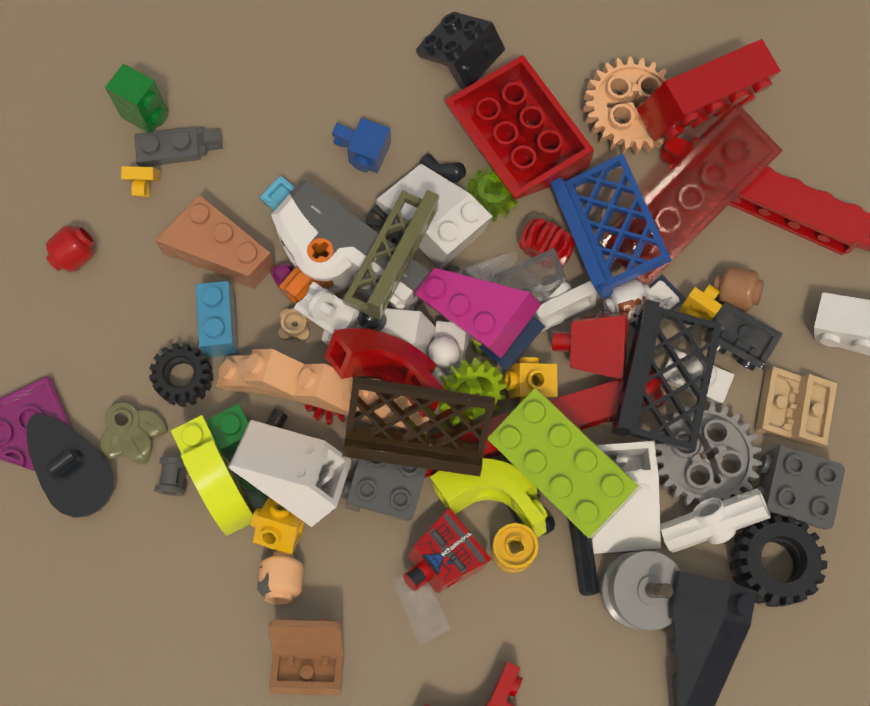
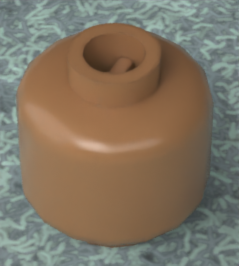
(739, 287)

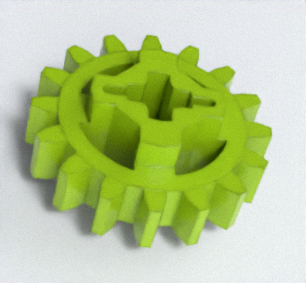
(470, 380)

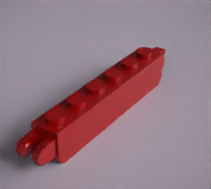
(795, 207)

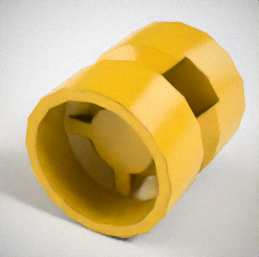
(514, 548)

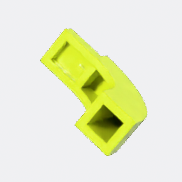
(212, 476)
(496, 482)

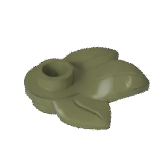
(133, 437)

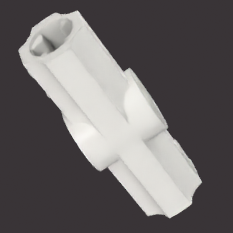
(715, 520)

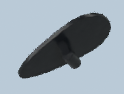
(68, 467)

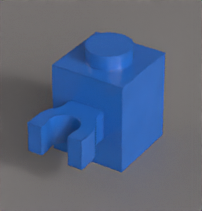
(366, 145)

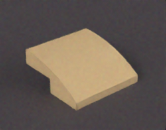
(796, 407)

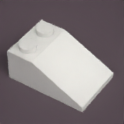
(458, 217)

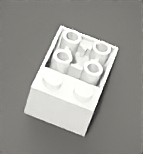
(292, 469)
(638, 522)

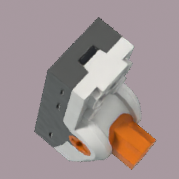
(330, 247)

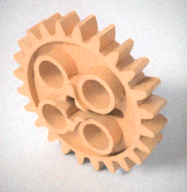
(629, 81)

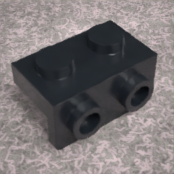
(745, 337)

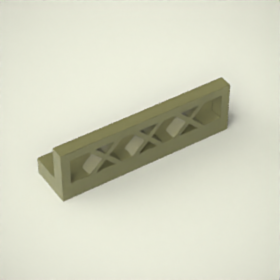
(398, 256)

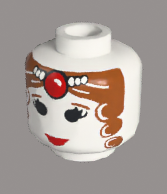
(628, 298)

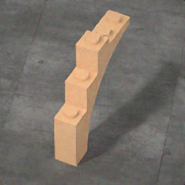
(313, 384)

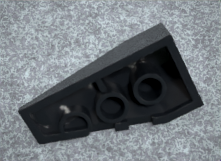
(709, 632)

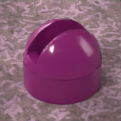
(281, 272)

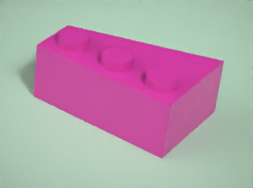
(480, 308)

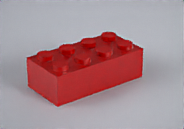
(708, 90)

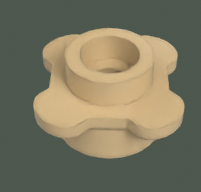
(286, 331)

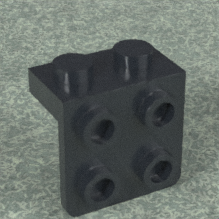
(464, 45)

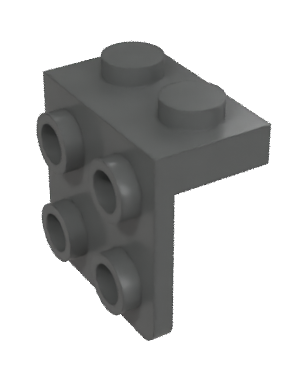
(801, 486)
(384, 488)

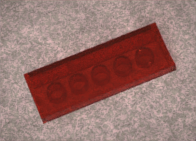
(699, 186)

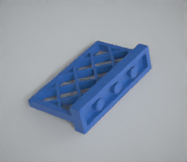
(588, 241)

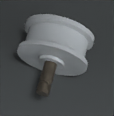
(639, 589)

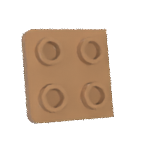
(306, 656)

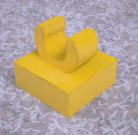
(140, 179)
(702, 303)

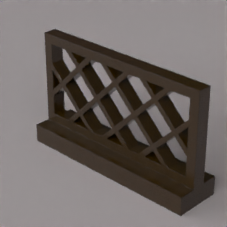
(414, 447)

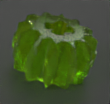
(491, 184)

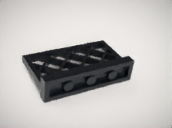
(638, 370)

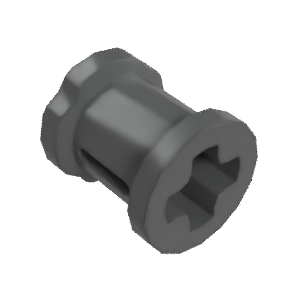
(171, 477)

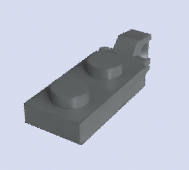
(175, 145)

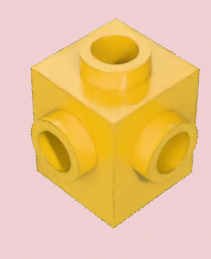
(530, 374)
(276, 527)

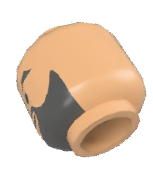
(280, 578)

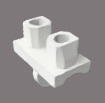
(326, 309)

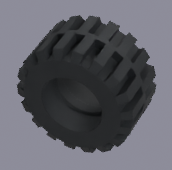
(804, 555)

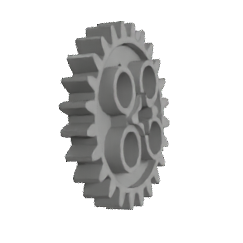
(733, 446)

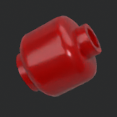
(70, 248)

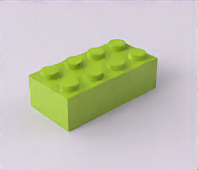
(564, 463)

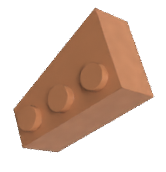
(215, 243)

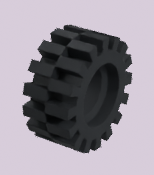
(181, 355)

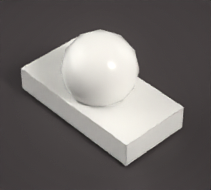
(566, 304)
(447, 348)
(719, 381)

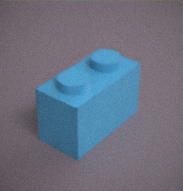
(216, 319)

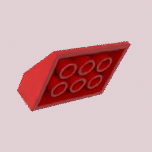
(521, 129)

